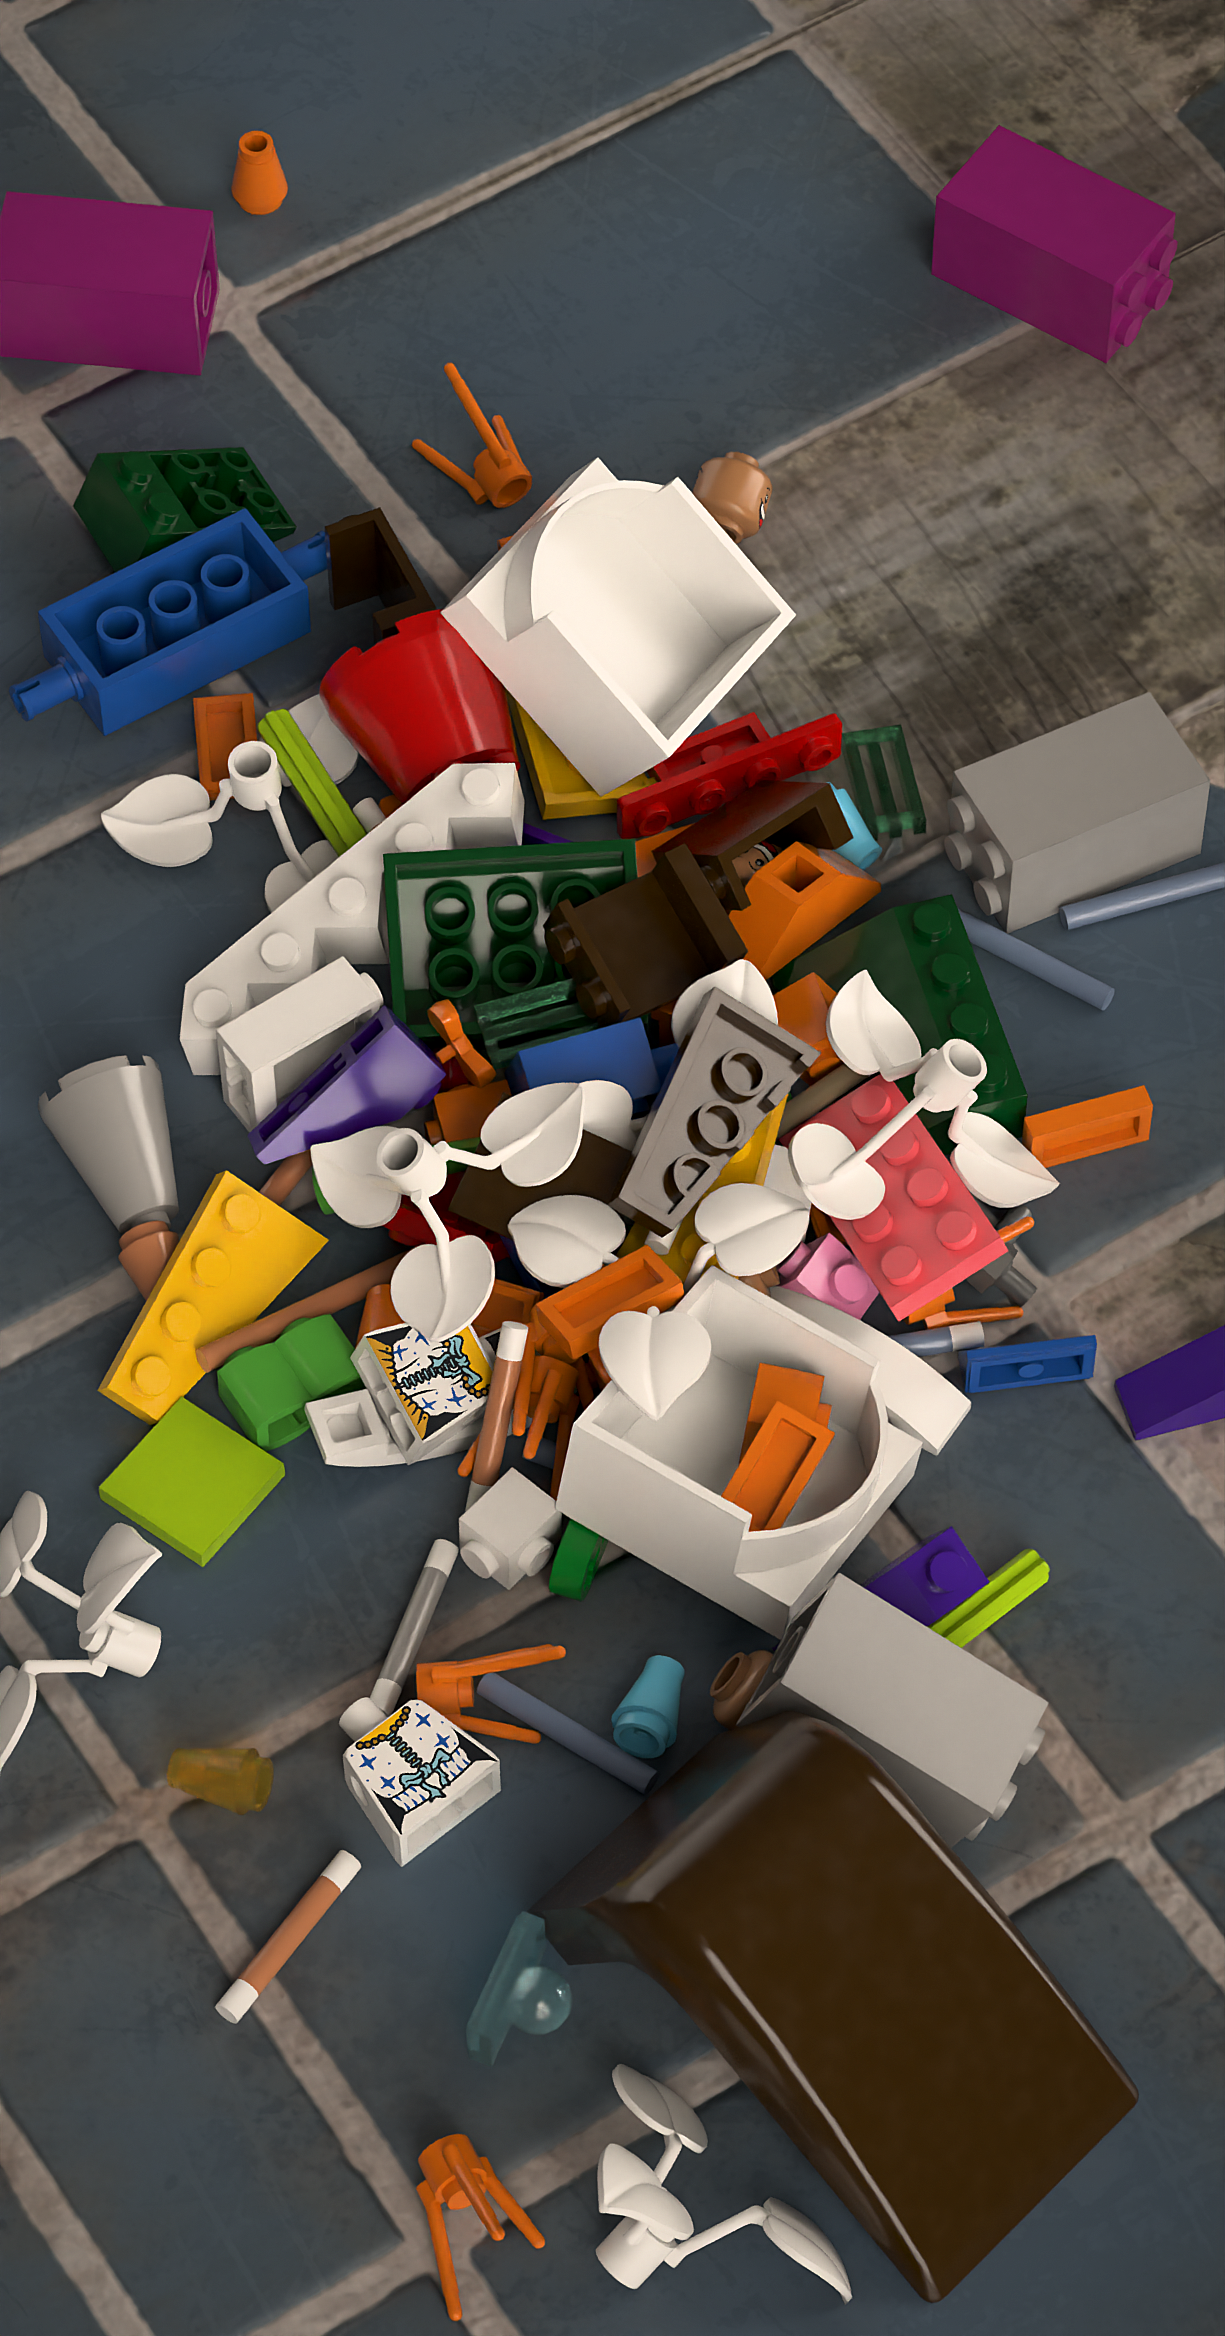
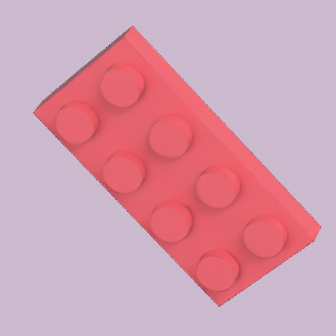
(928, 1224)

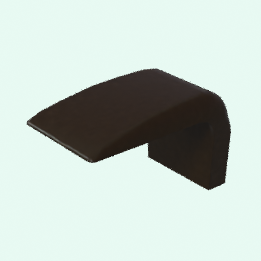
(853, 1987)

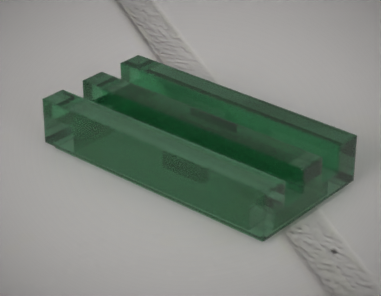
(891, 820)
(522, 1002)

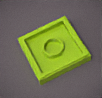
(192, 1481)

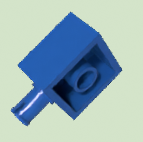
(606, 1054)

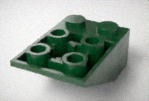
(156, 498)

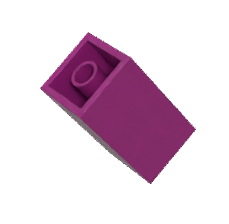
(1053, 244)
(106, 283)

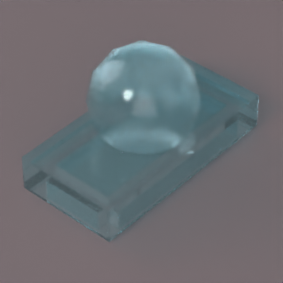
(518, 1993)

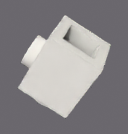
(510, 1530)

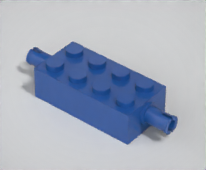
(172, 623)

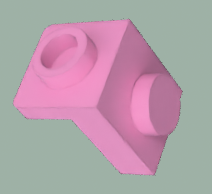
(829, 1274)

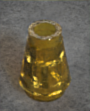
(223, 1776)

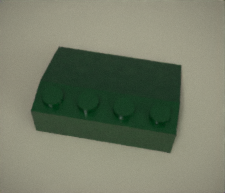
(474, 929)
(933, 979)

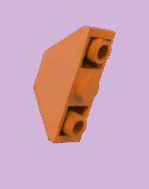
(797, 903)

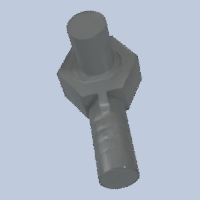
(1000, 1271)

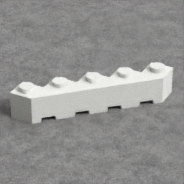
(346, 903)

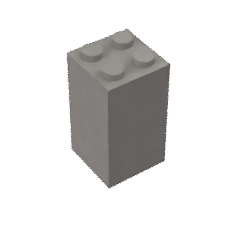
(1076, 812)
(910, 1700)

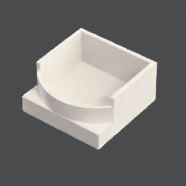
(618, 620)
(663, 1480)

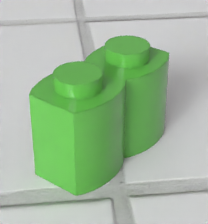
(272, 1382)

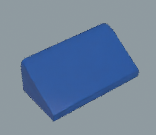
(1028, 1363)

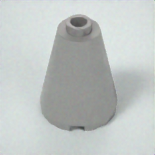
(117, 1138)

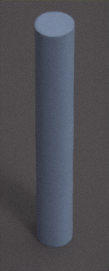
(1143, 896)
(1037, 962)
(568, 1732)

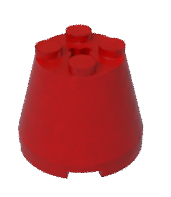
(419, 705)

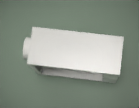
(290, 1036)

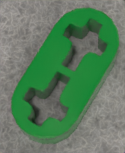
(576, 1561)

